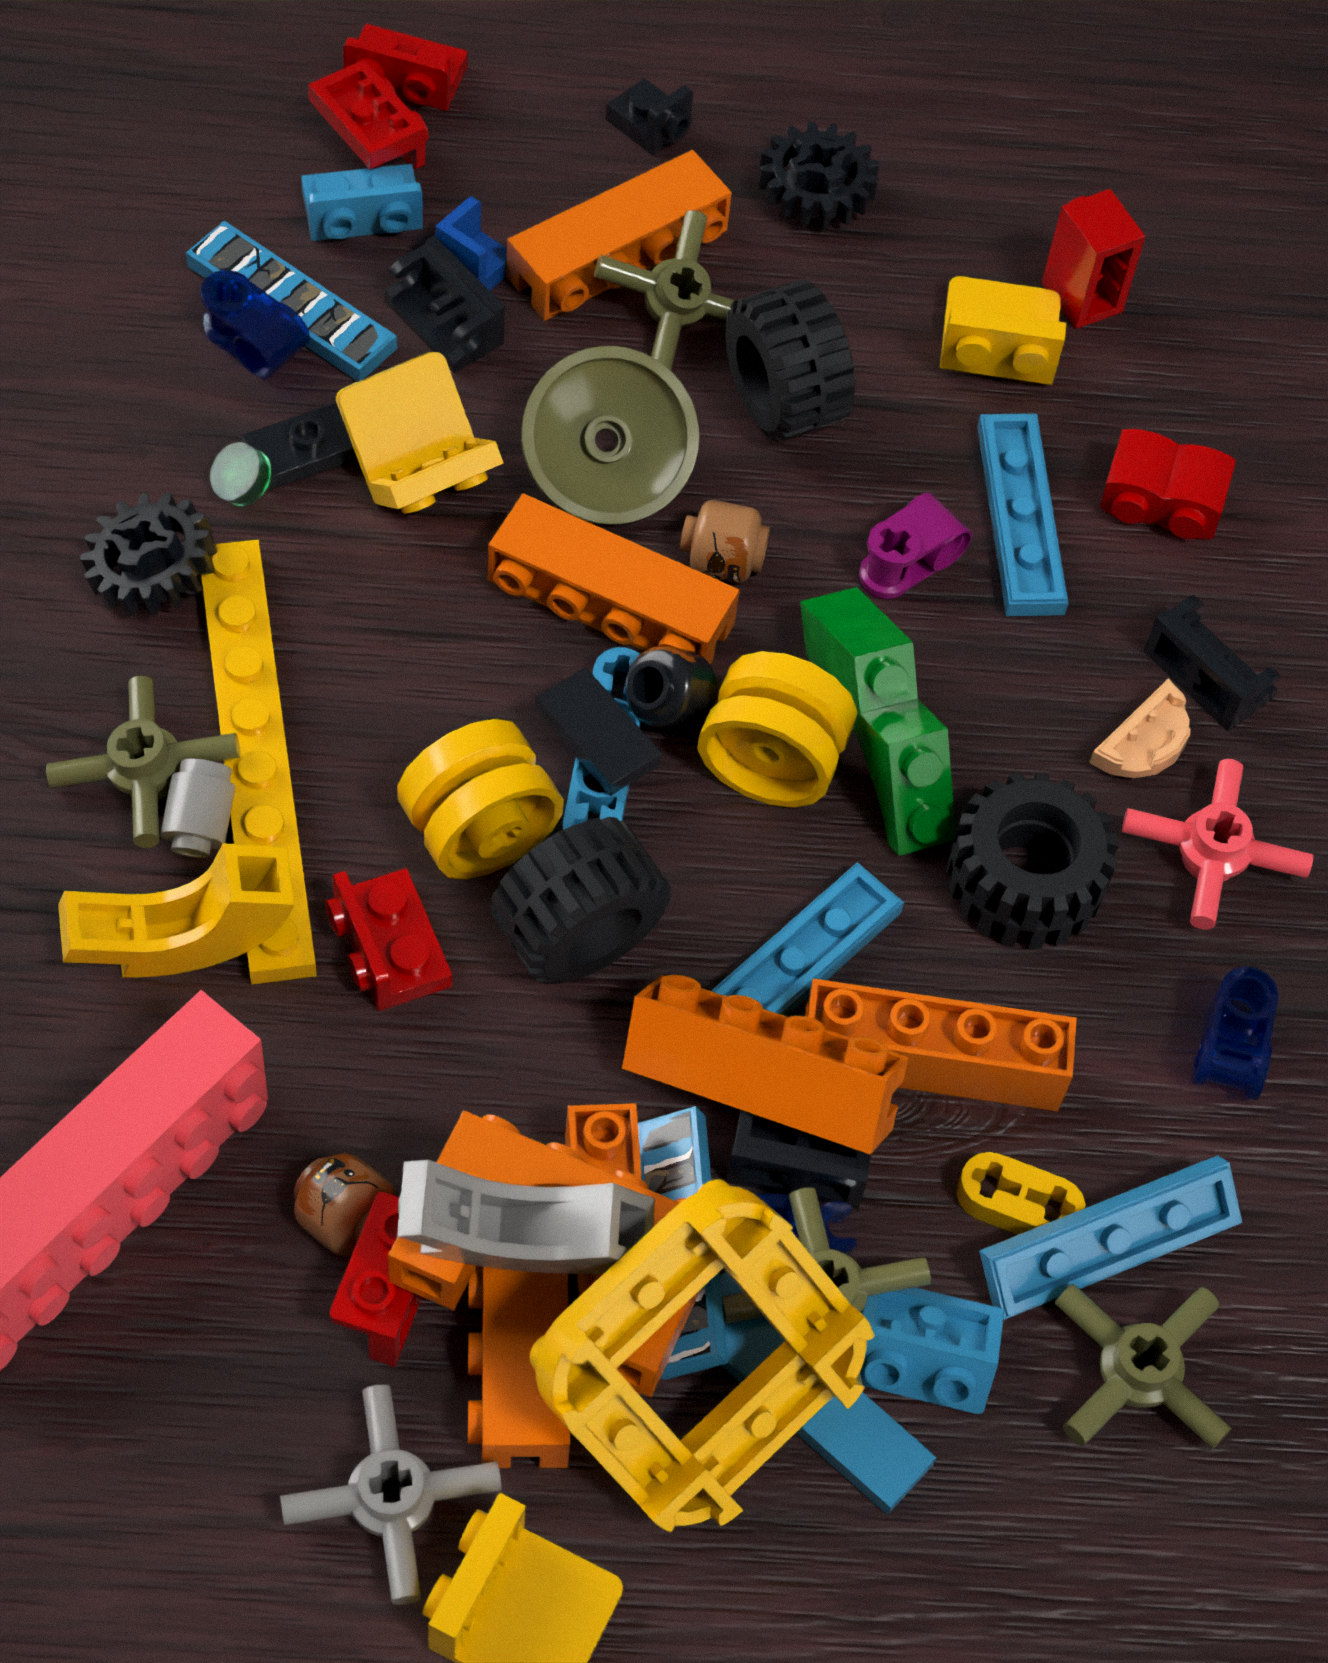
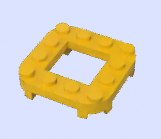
(637, 1295)

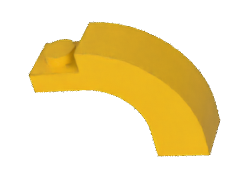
(185, 928)

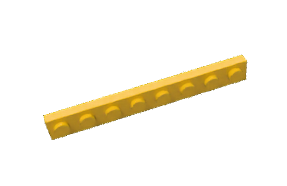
(252, 708)

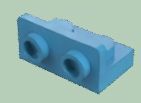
(362, 202)
(932, 1347)

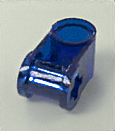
(250, 323)
(1235, 1043)

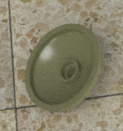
(635, 403)

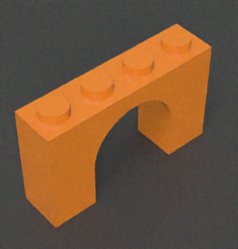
(499, 1153)

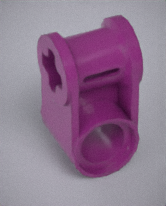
(912, 547)

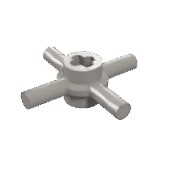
(417, 1493)

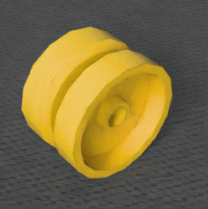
(777, 729)
(479, 799)

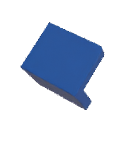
(475, 249)

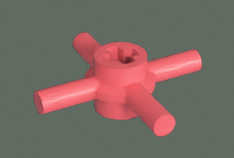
(1217, 843)

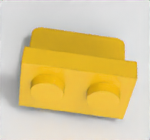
(1002, 330)
(414, 434)
(518, 1596)

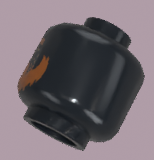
(671, 688)

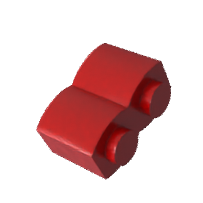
(1167, 484)

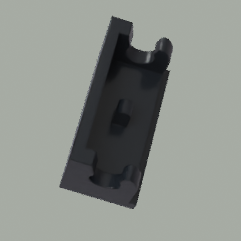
(446, 305)
(1207, 666)
(788, 1159)

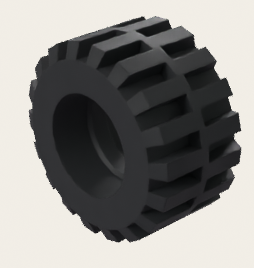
(790, 359)
(1039, 818)
(580, 900)

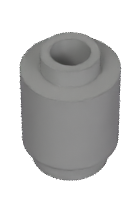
(198, 807)

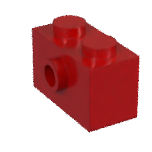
(1093, 258)

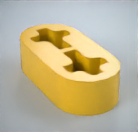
(1019, 1193)

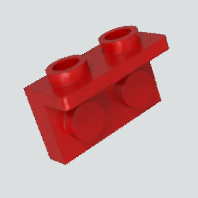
(415, 66)
(370, 116)
(390, 938)
(366, 1296)

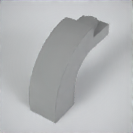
(519, 1225)

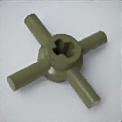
(674, 291)
(142, 760)
(844, 1271)
(1154, 1385)

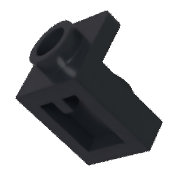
(651, 115)

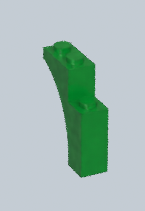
(896, 731)

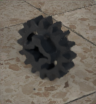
(818, 175)
(149, 554)

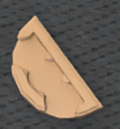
(1148, 738)

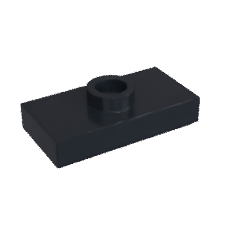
(303, 445)

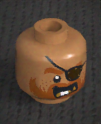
(725, 541)
(336, 1199)

